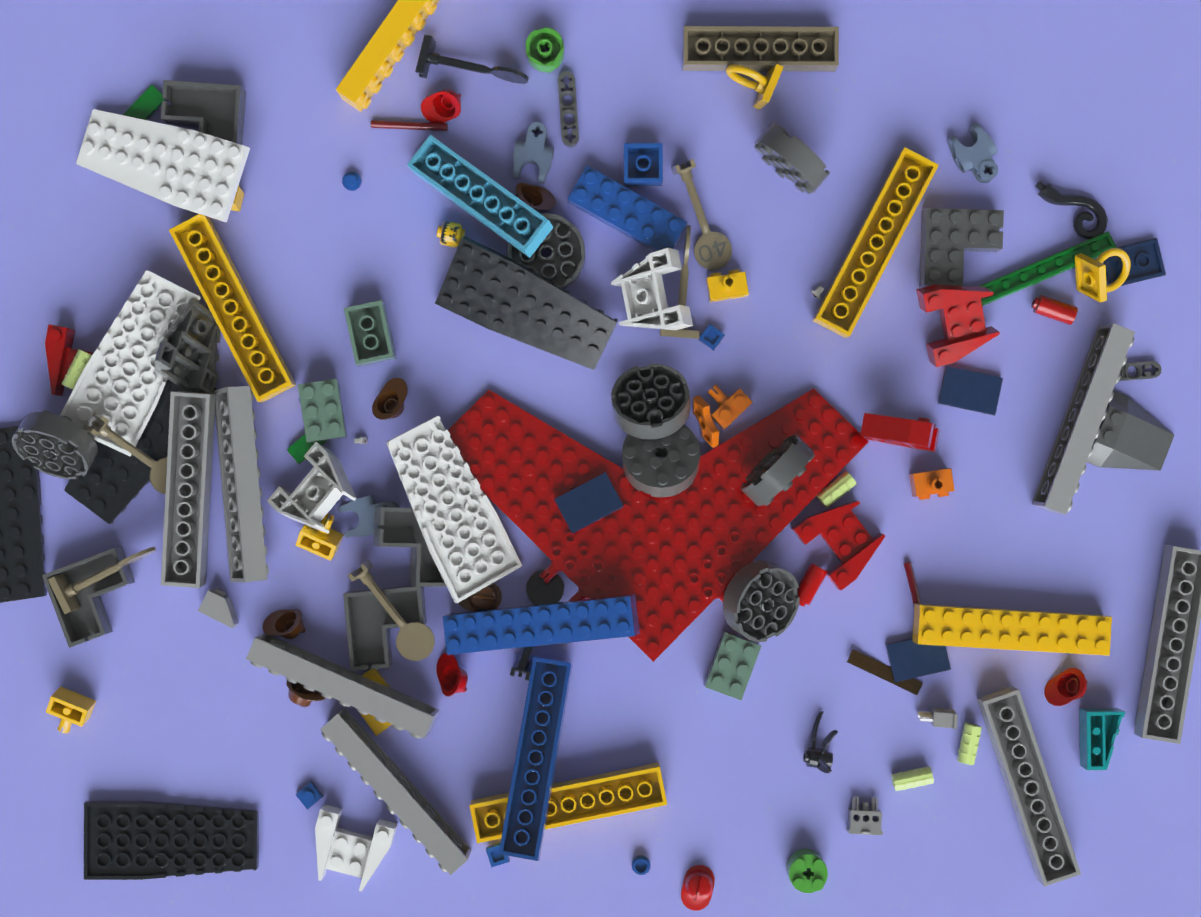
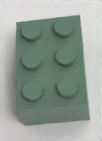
(370, 333)
(322, 410)
(732, 665)

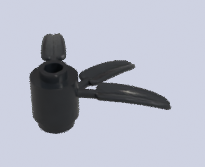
(819, 757)

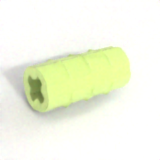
(76, 368)
(836, 489)
(969, 743)
(912, 778)

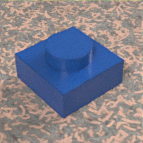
(711, 337)
(309, 795)
(494, 857)

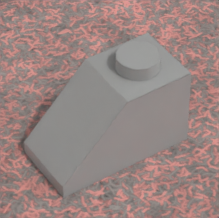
(219, 607)

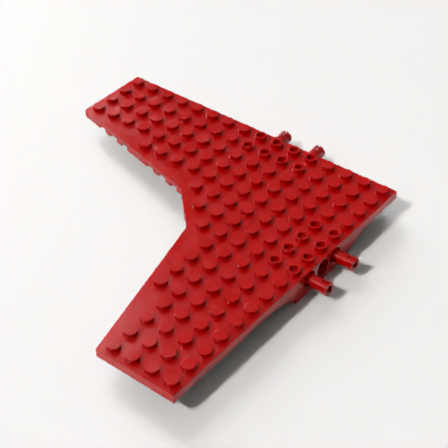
(662, 549)

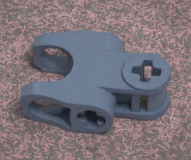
(533, 151)
(976, 157)
(364, 508)

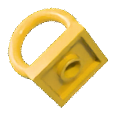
(764, 86)
(1092, 274)

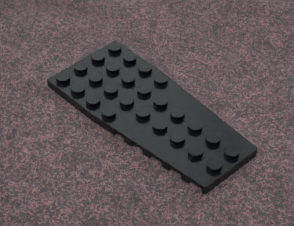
(522, 305)
(118, 477)
(19, 525)
(166, 840)

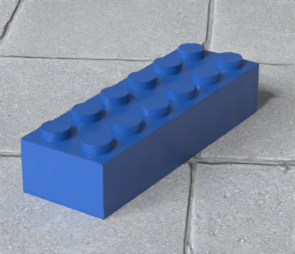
(626, 211)

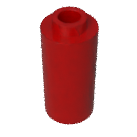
(1054, 309)
(810, 584)

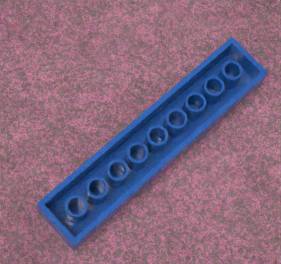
(541, 624)
(536, 759)

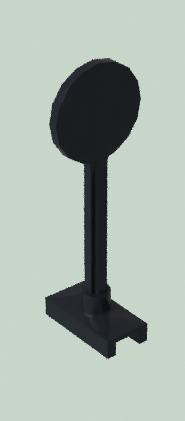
(428, 57)
(538, 593)

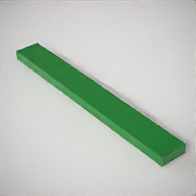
(1046, 268)

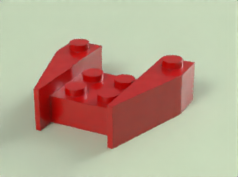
(960, 318)
(59, 355)
(900, 431)
(844, 537)

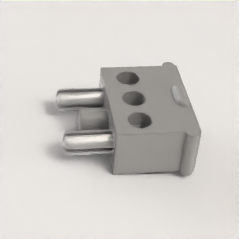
(940, 717)
(866, 826)

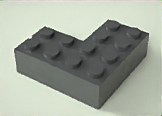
(211, 106)
(950, 233)
(400, 529)
(91, 619)
(370, 623)

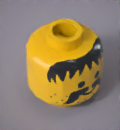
(450, 233)

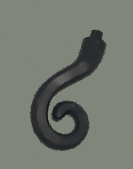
(1052, 196)

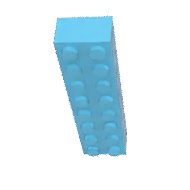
(480, 196)

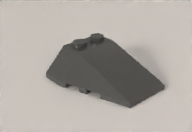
(189, 350)
(1130, 438)

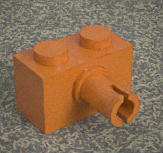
(729, 406)
(932, 482)

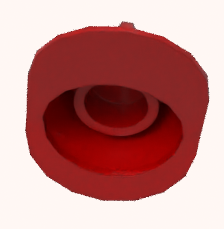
(441, 106)
(451, 676)
(1065, 687)
(697, 887)

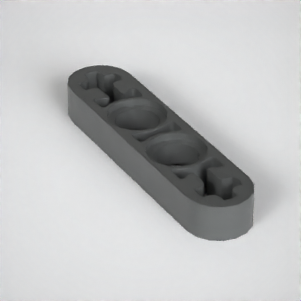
(568, 109)
(1146, 375)

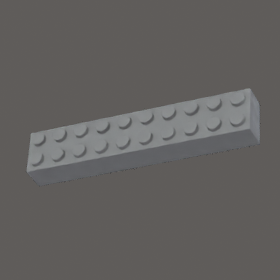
(1083, 418)
(240, 484)
(188, 489)
(1171, 647)
(343, 685)
(1028, 786)
(396, 791)

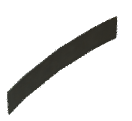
(882, 671)

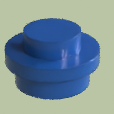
(351, 181)
(641, 865)

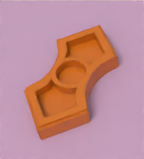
(708, 429)

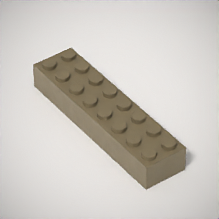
(760, 48)

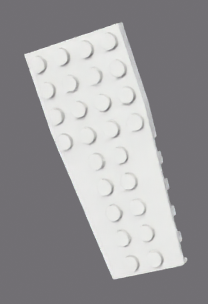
(165, 162)
(121, 372)
(452, 510)

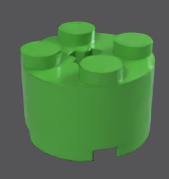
(543, 39)
(798, 864)

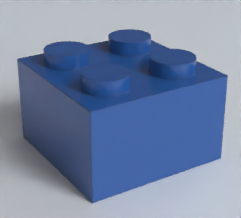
(643, 164)

